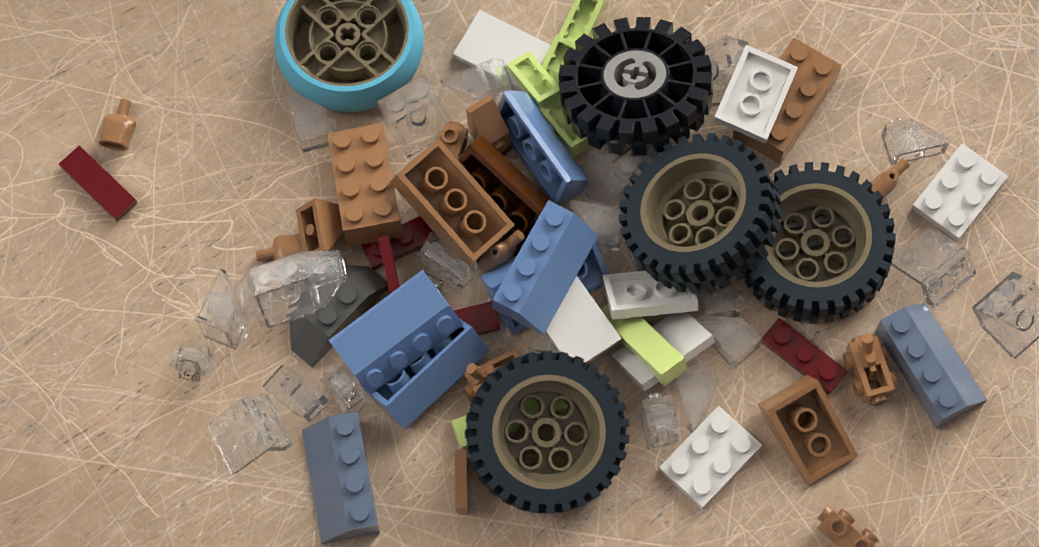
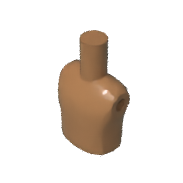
(118, 128)
(887, 180)
(282, 246)
(499, 252)

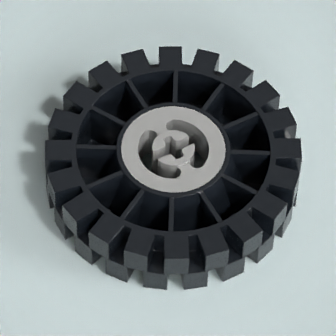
(636, 111)

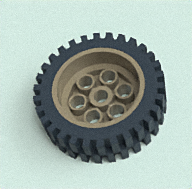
(712, 247)
(864, 259)
(591, 408)

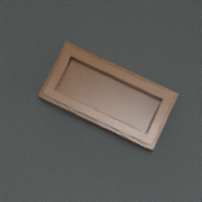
(461, 481)

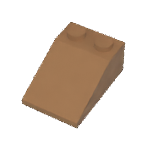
(808, 429)

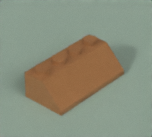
(452, 202)

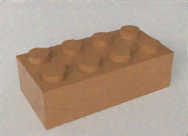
(807, 91)
(363, 184)

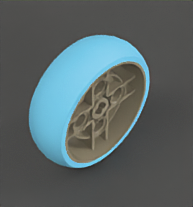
(312, 73)

